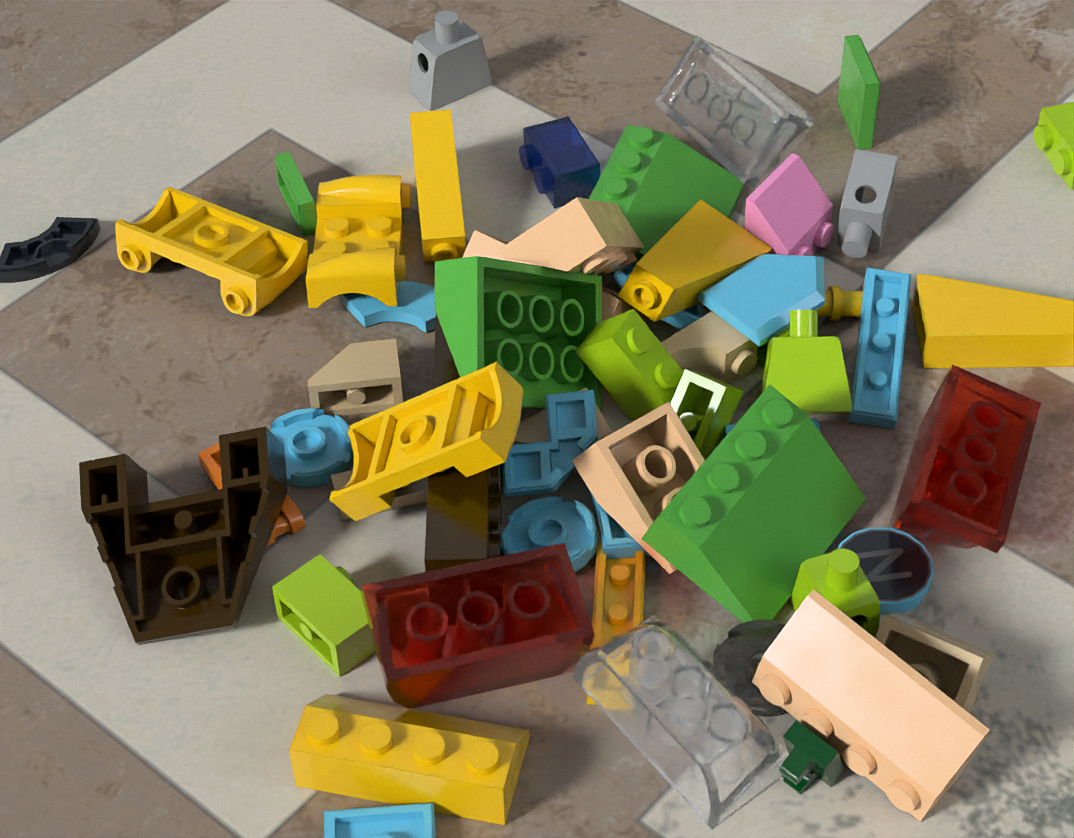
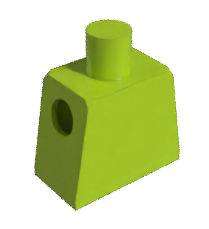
(808, 367)
(843, 584)

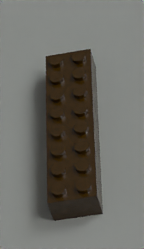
(460, 507)

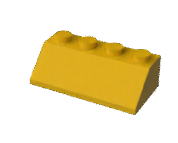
(408, 757)

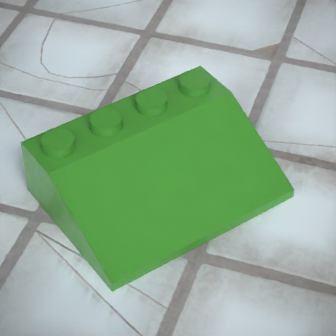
(659, 181)
(521, 319)
(757, 509)

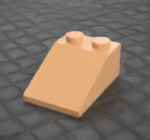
(641, 471)

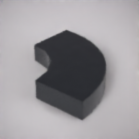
(50, 251)

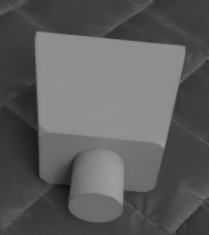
(447, 63)
(864, 221)

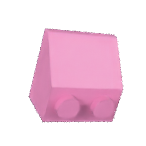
(790, 211)

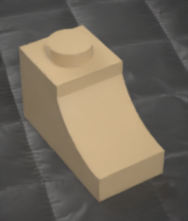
(713, 349)

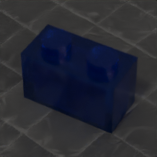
(559, 161)

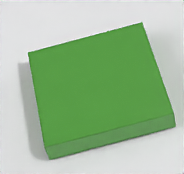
(858, 92)

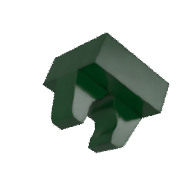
(809, 759)

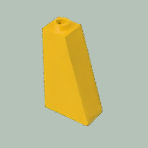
(437, 185)
(688, 260)
(990, 326)

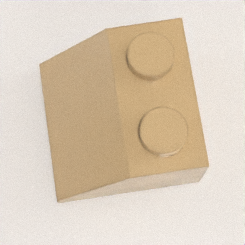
(939, 657)

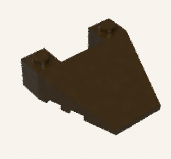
(188, 558)

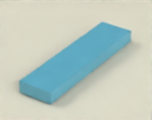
(880, 348)

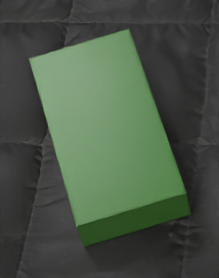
(296, 194)

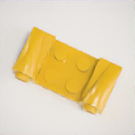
(358, 238)
(244, 254)
(455, 425)

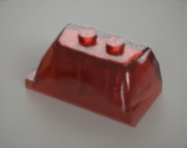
(966, 464)
(478, 626)

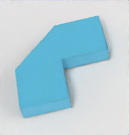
(545, 465)

